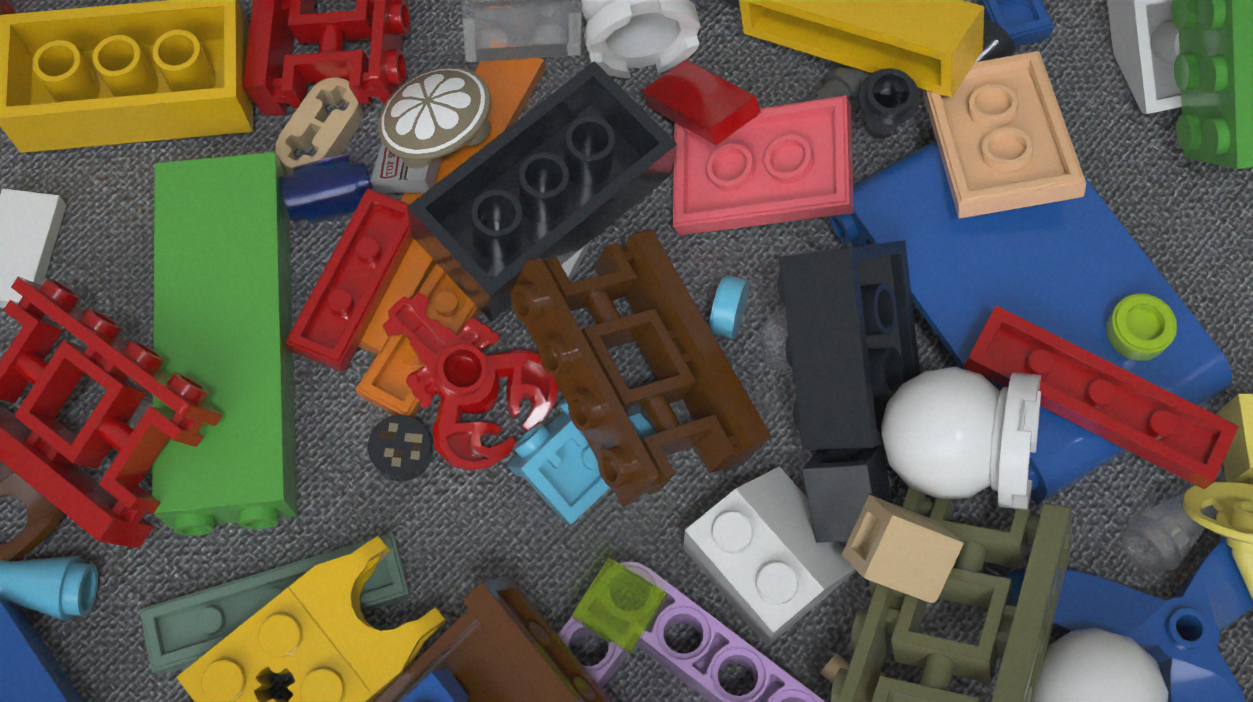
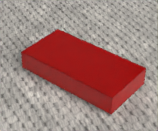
(701, 102)

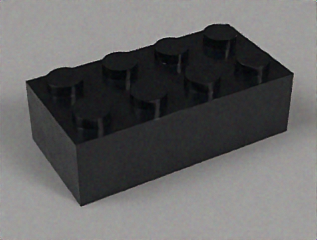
(542, 187)

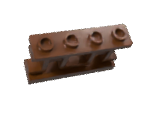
(675, 346)

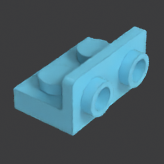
(562, 465)

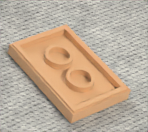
(1005, 138)

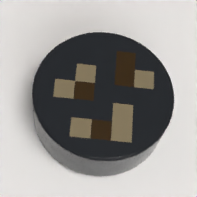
(400, 448)

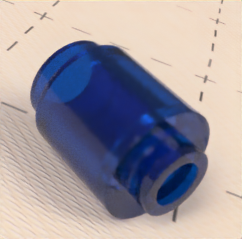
(325, 188)

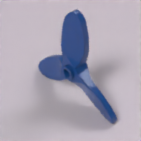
(1203, 607)

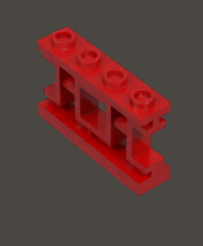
(279, 77)
(48, 452)

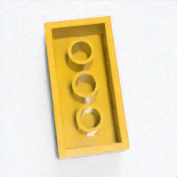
(123, 74)

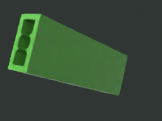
(225, 326)

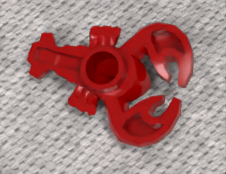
(468, 382)

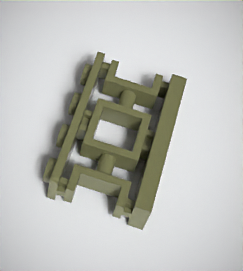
(1009, 632)

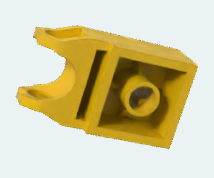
(318, 637)

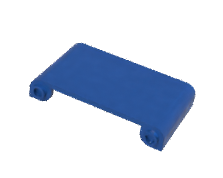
(1044, 262)

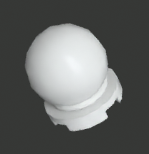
(640, 33)
(960, 434)
(1099, 668)

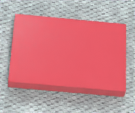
(772, 170)

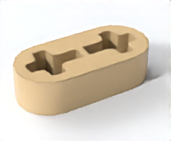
(313, 125)

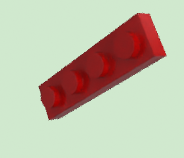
(1105, 398)

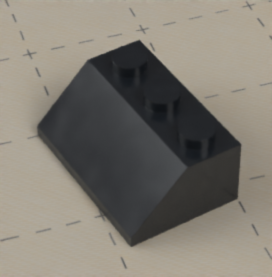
(847, 340)

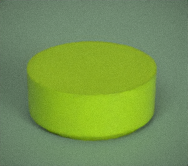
(1141, 327)

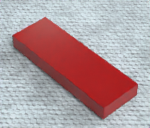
(353, 282)

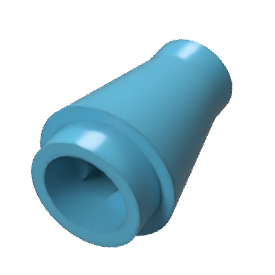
(50, 585)

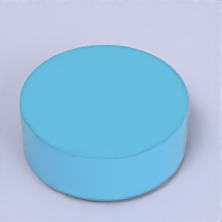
(729, 306)

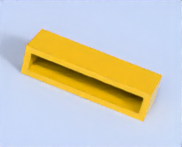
(924, 38)

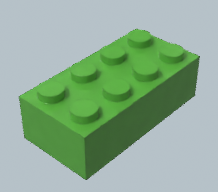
(1215, 80)

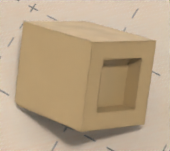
(902, 549)

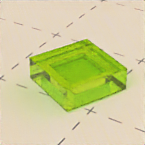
(619, 606)

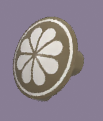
(435, 115)

